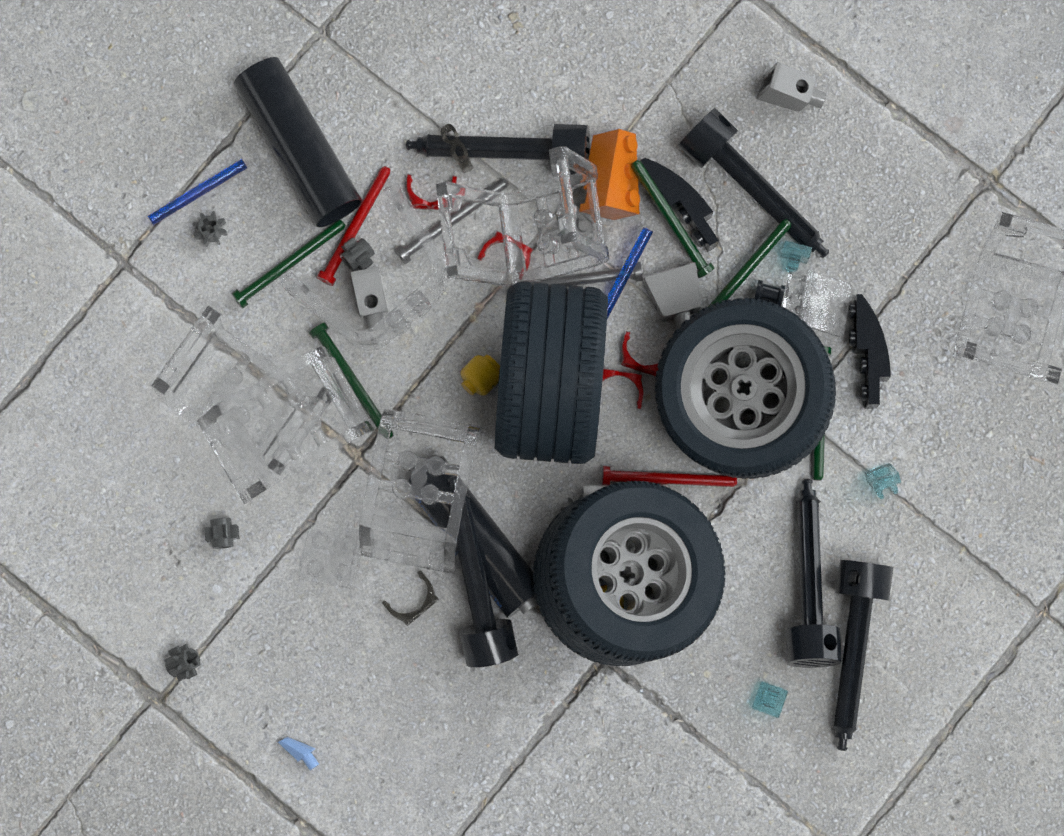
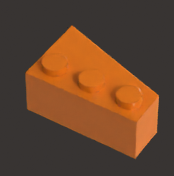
(616, 180)

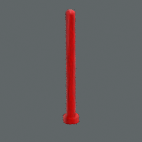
(327, 275)
(667, 478)

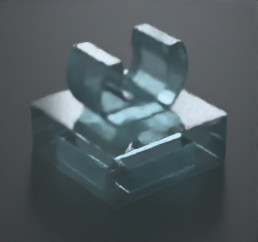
(795, 254)
(882, 478)
(769, 699)

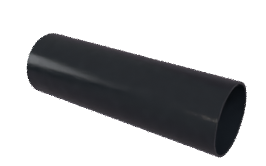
(297, 141)

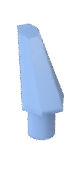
(300, 751)

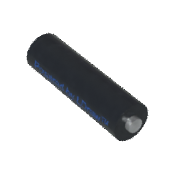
(505, 570)

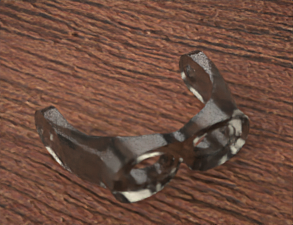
(463, 161)
(410, 617)

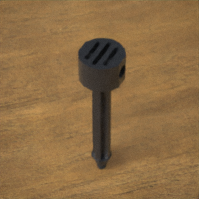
(569, 135)
(710, 140)
(863, 583)
(487, 639)
(812, 642)

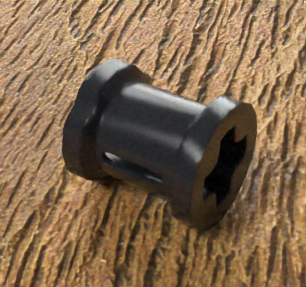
(769, 293)

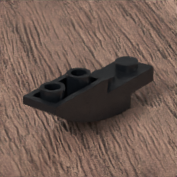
(691, 205)
(869, 340)

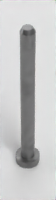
(405, 253)
(594, 277)

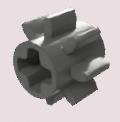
(216, 224)
(357, 254)
(221, 533)
(182, 662)

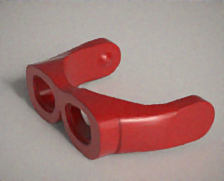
(419, 203)
(498, 238)
(629, 362)
(635, 378)

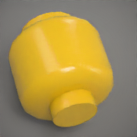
(480, 375)

